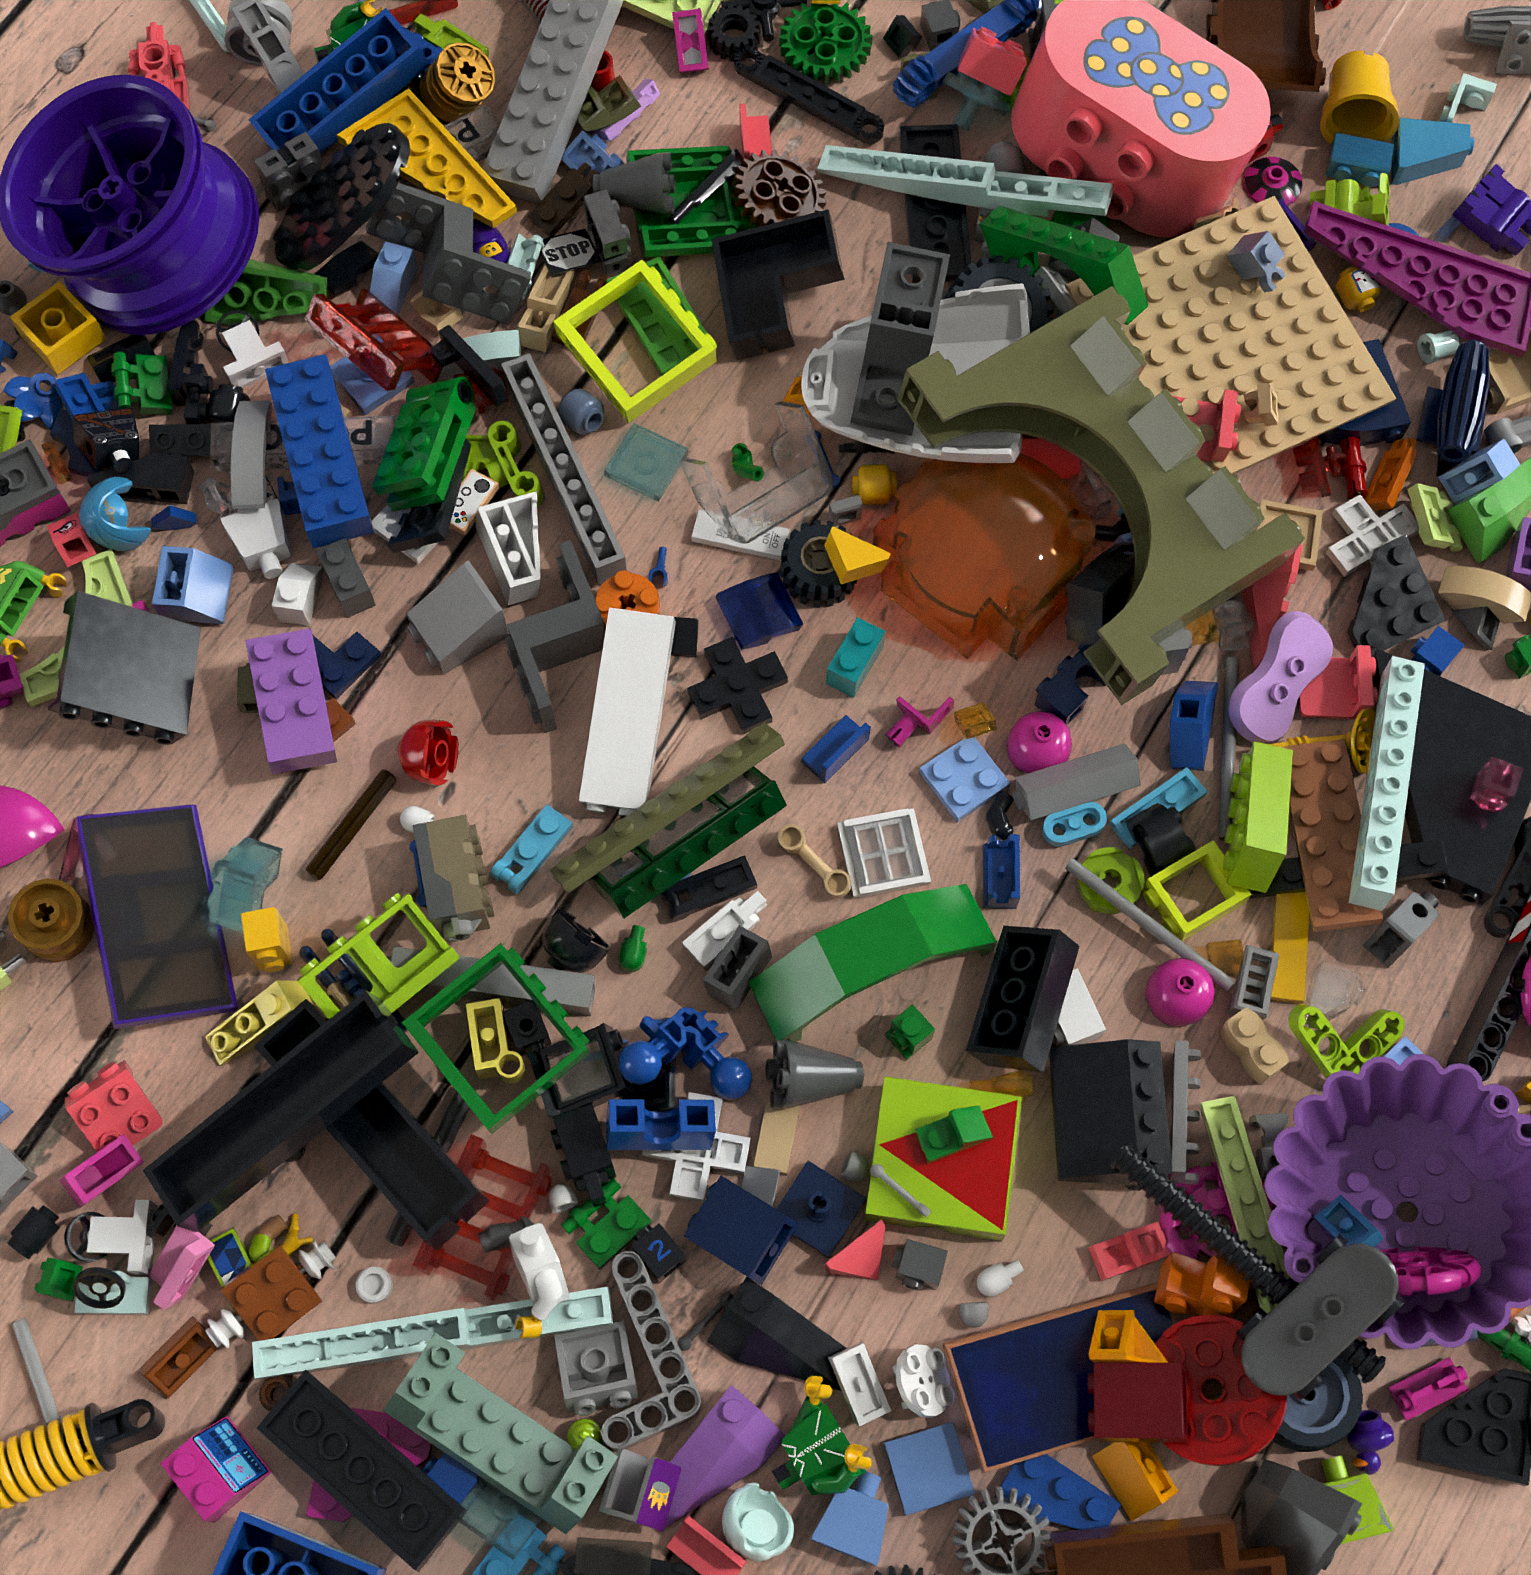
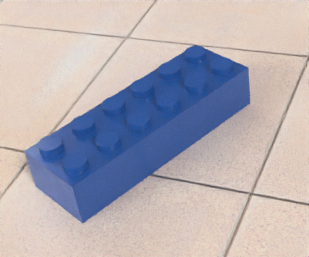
(343, 85)
(319, 451)

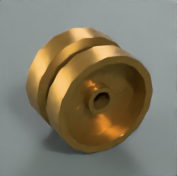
(51, 920)

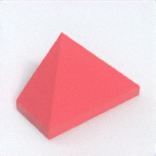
(861, 1256)

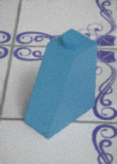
(1428, 148)

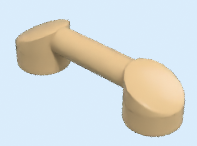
(794, 841)

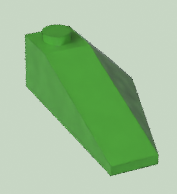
(267, 292)

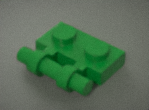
(151, 383)
(613, 1231)

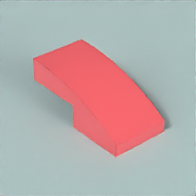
(1129, 1251)

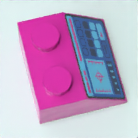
(216, 1469)

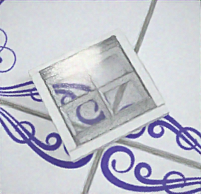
(883, 853)

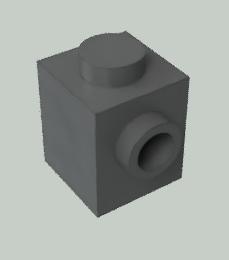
(939, 22)
(919, 1265)

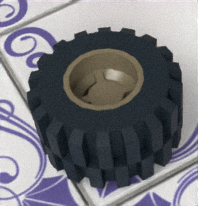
(808, 567)

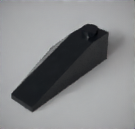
(773, 1336)

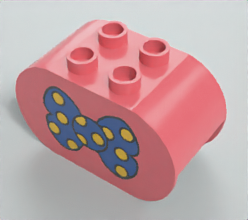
(1139, 106)

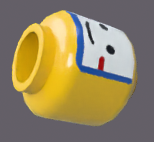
(1357, 289)

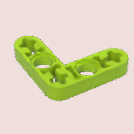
(1347, 1052)

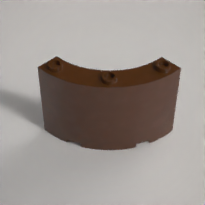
(1270, 39)

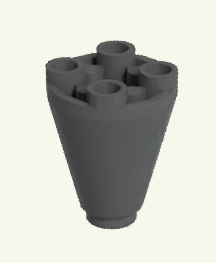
(640, 184)
(809, 1074)

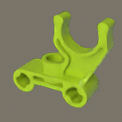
(497, 457)

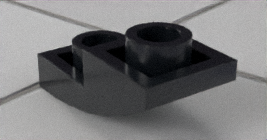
(345, 267)

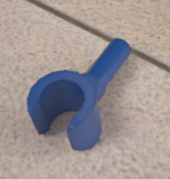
(660, 567)

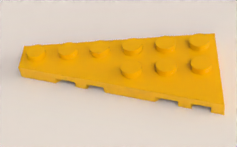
(438, 160)

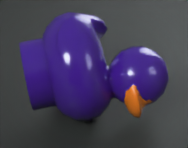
(1368, 1436)

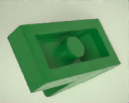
(954, 1133)

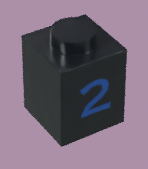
(658, 1251)

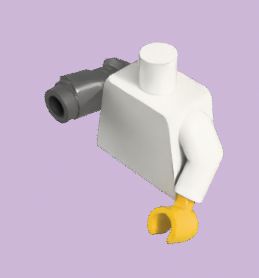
(537, 1267)

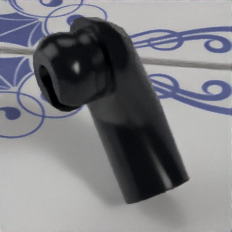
(997, 817)

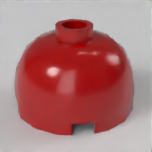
(428, 751)

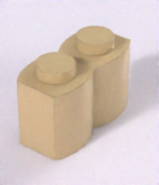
(1248, 1039)

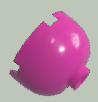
(1038, 742)
(1171, 1001)

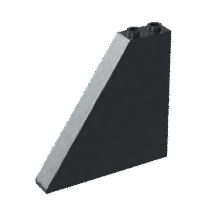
(1451, 744)

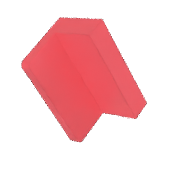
(754, 133)
(704, 1551)

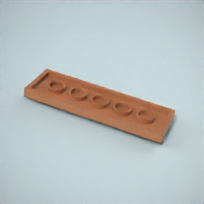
(1326, 833)

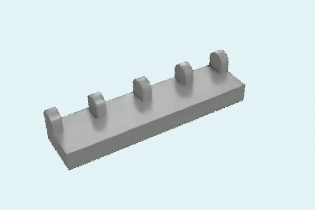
(1180, 1114)

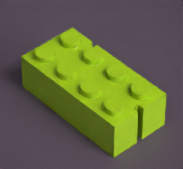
(1258, 817)

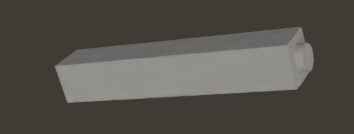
(571, 989)

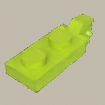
(444, 33)

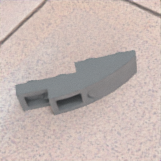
(268, 44)

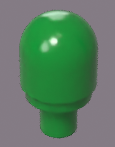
(633, 950)

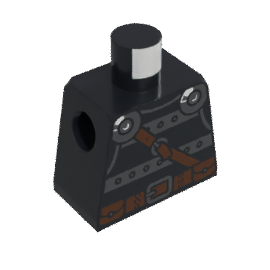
(108, 438)

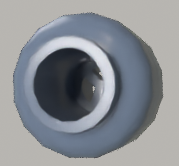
(581, 411)

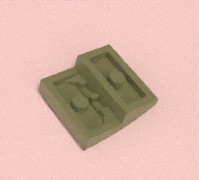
(608, 105)

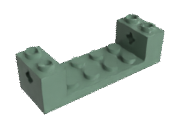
(498, 1438)

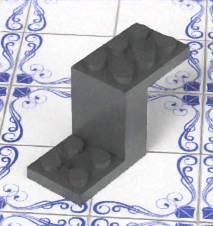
(450, 266)
(898, 333)
(555, 637)

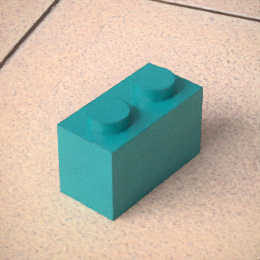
(855, 657)

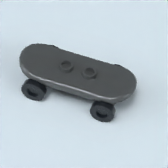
(1319, 1318)

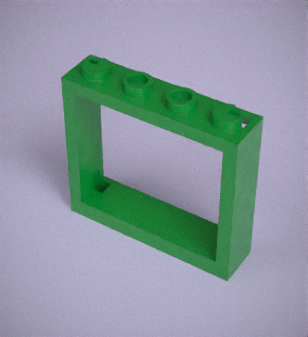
(459, 987)

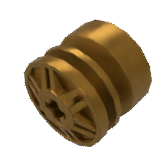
(457, 81)

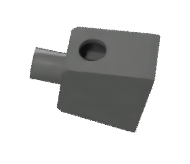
(1408, 922)

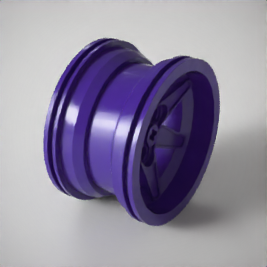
(128, 205)

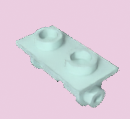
(526, 254)

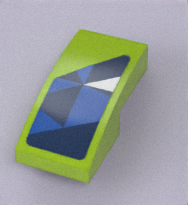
(228, 1256)

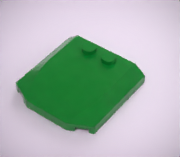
(712, 219)

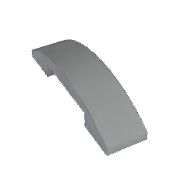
(249, 454)

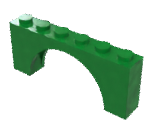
(1092, 257)

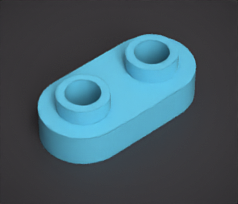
(1072, 824)

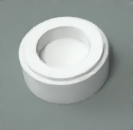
(374, 1285)

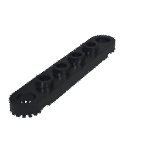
(809, 95)

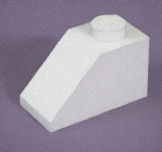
(297, 594)
(1078, 1018)

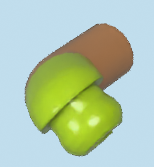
(265, 1235)

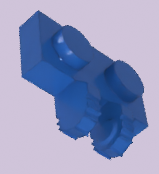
(82, 397)

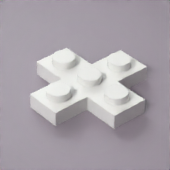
(1367, 532)
(693, 1166)

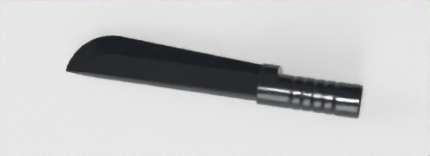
(708, 186)

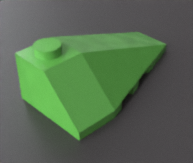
(1493, 514)

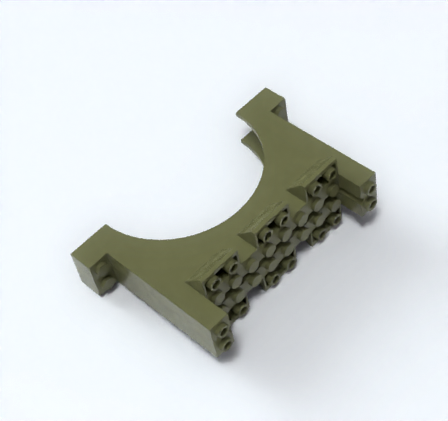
(1083, 392)

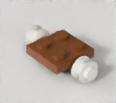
(270, 1294)

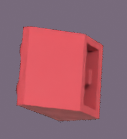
(992, 60)

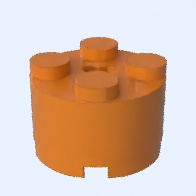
(627, 592)

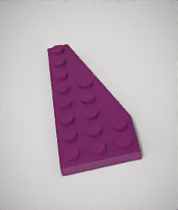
(1451, 285)

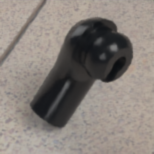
(1111, 533)

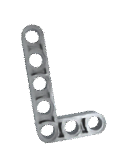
(657, 1355)

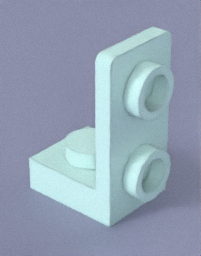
(1469, 91)

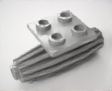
(1503, 28)

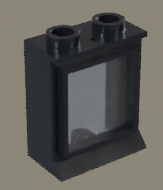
(590, 1081)

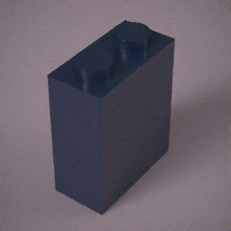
(740, 1229)

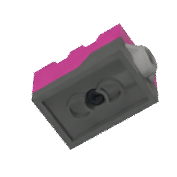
(26, 491)

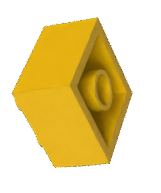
(58, 328)

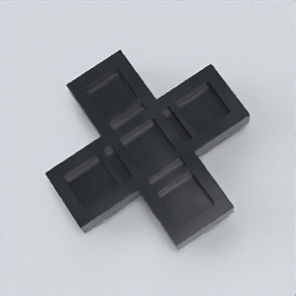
(737, 685)

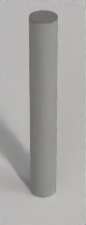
(35, 1370)

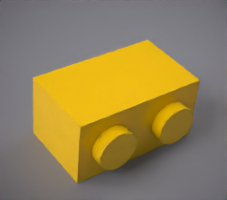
(267, 939)

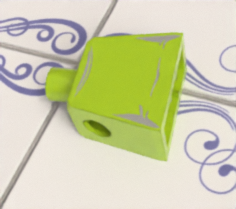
(1373, 1515)

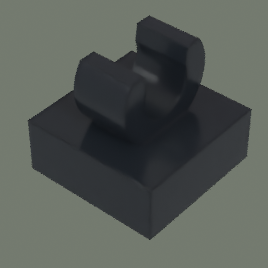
(902, 36)

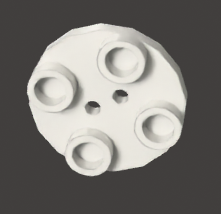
(923, 1380)

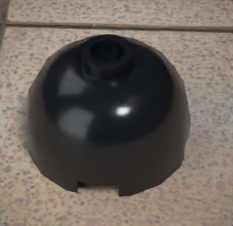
(572, 944)

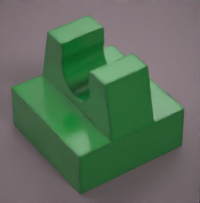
(58, 1279)

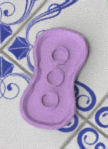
(1267, 698)

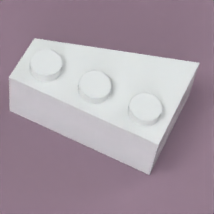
(512, 546)

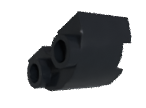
(1160, 837)

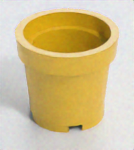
(1360, 99)

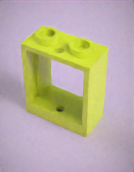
(1212, 860)

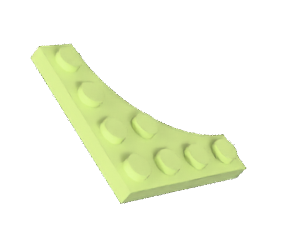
(102, 580)

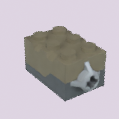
(453, 877)

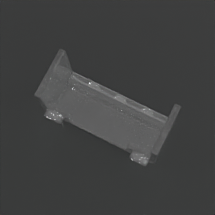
(786, 489)

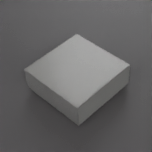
(845, 510)

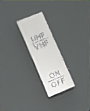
(767, 545)

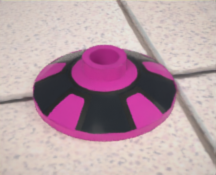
(1262, 185)

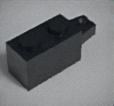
(584, 1150)

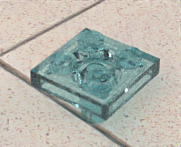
(974, 98)

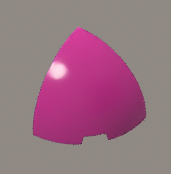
(23, 825)

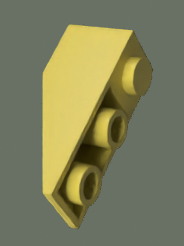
(255, 1020)

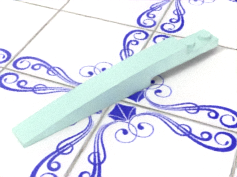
(965, 182)
(409, 1335)

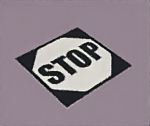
(569, 252)

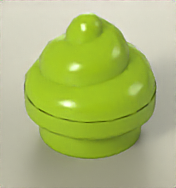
(581, 1429)

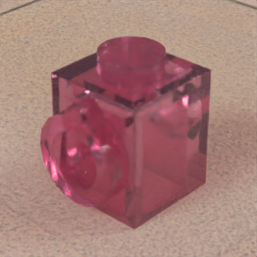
(1496, 784)

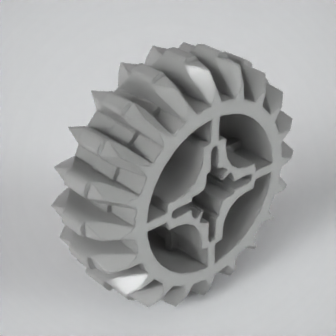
(1018, 1531)

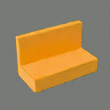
(1135, 1476)

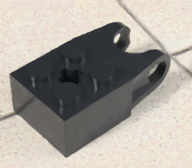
(1099, 593)

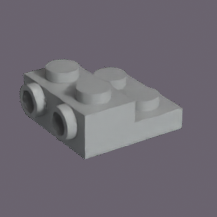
(596, 1368)

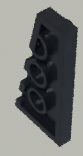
(431, 522)

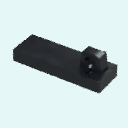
(455, 349)

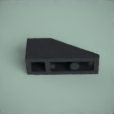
(154, 478)

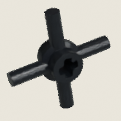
(765, 11)

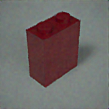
(1139, 1402)

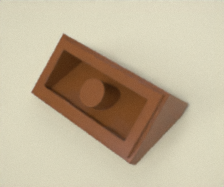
(179, 1357)

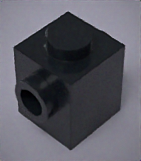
(525, 1018)

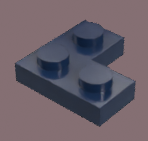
(346, 665)

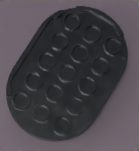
(341, 197)

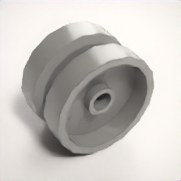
(236, 39)

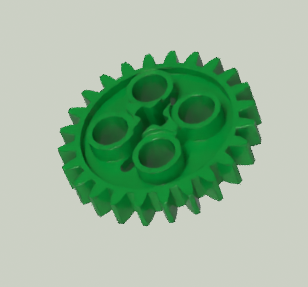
(825, 40)

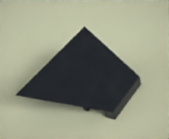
(660, 1093)

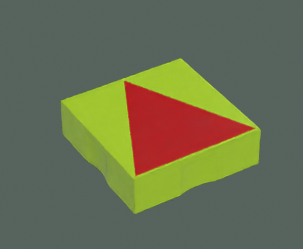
(962, 1191)

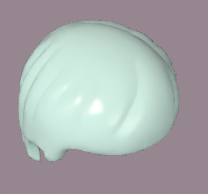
(756, 1523)

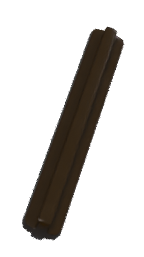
(351, 824)

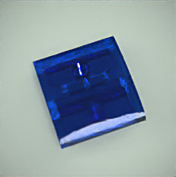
(759, 610)

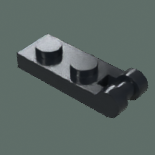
(709, 888)

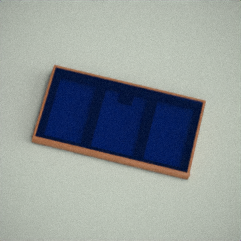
(1029, 1379)

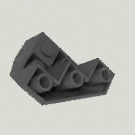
(1296, 1516)

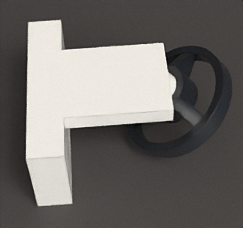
(249, 351)
(117, 1236)

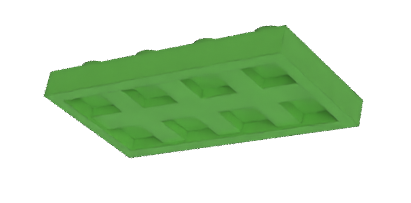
(652, 323)

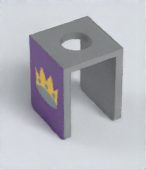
(655, 1494)

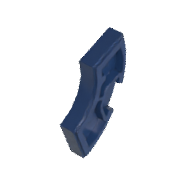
(63, 433)

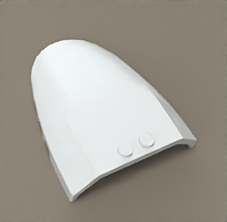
(966, 333)

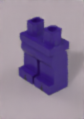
(1497, 212)

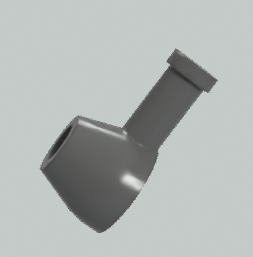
(11, 299)

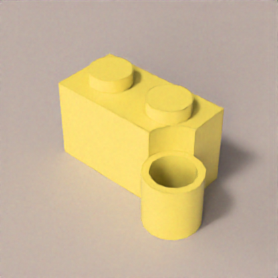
(491, 1041)

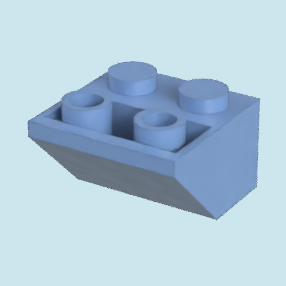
(192, 586)

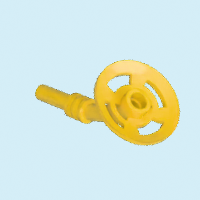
(1354, 739)

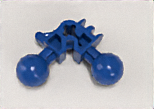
(698, 1041)

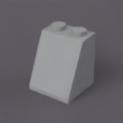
(457, 620)

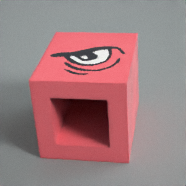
(71, 540)

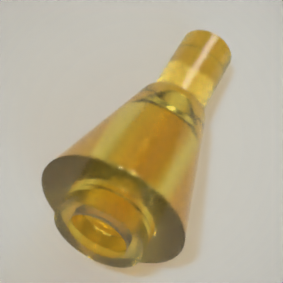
(1012, 1083)

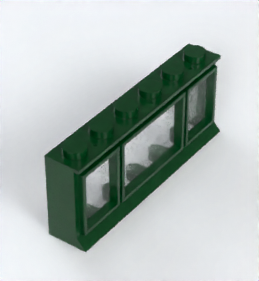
(688, 842)

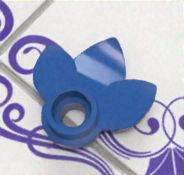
(33, 400)

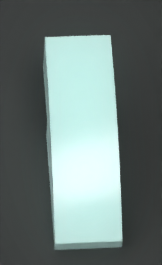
(492, 348)

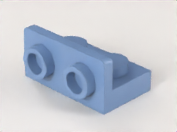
(590, 151)

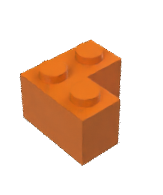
(1200, 1287)

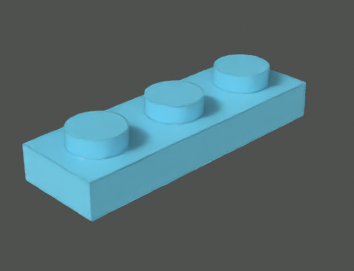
(1179, 791)

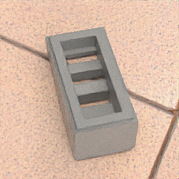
(1243, 981)

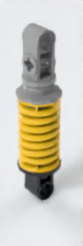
(68, 1452)

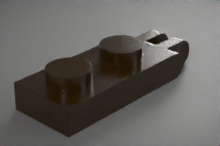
(563, 200)

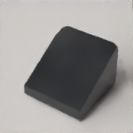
(685, 637)

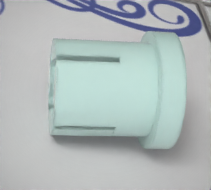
(1437, 346)

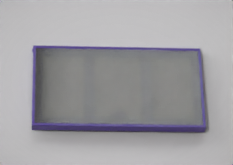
(152, 915)

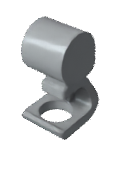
(1271, 1125)

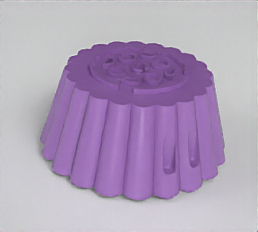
(1422, 1142)

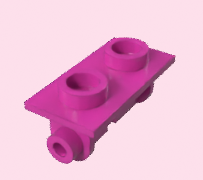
(1428, 1388)

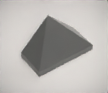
(1480, 623)

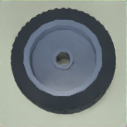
(1327, 1415)

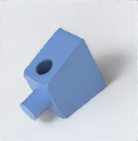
(855, 1521)

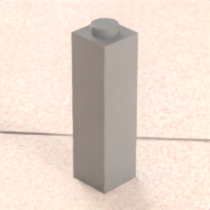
(1077, 781)

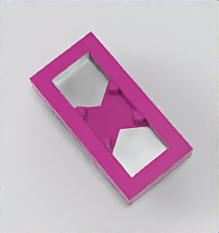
(690, 40)

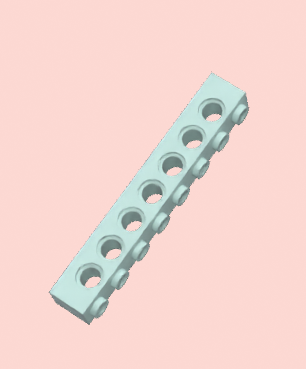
(1387, 784)

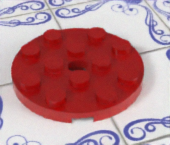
(1243, 1416)

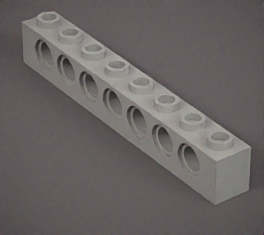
(564, 468)

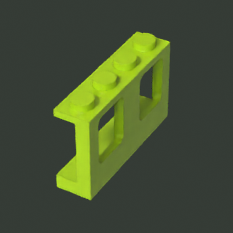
(389, 983)

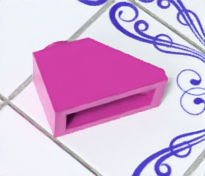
(101, 1171)

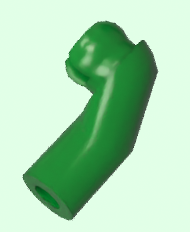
(743, 463)

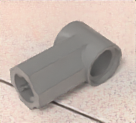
(1515, 432)

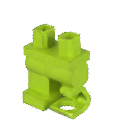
(1350, 198)

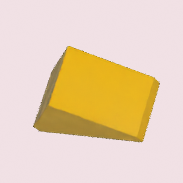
(854, 557)

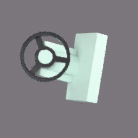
(111, 1293)

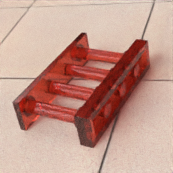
(363, 349)
(476, 1158)

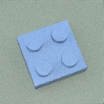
(964, 778)

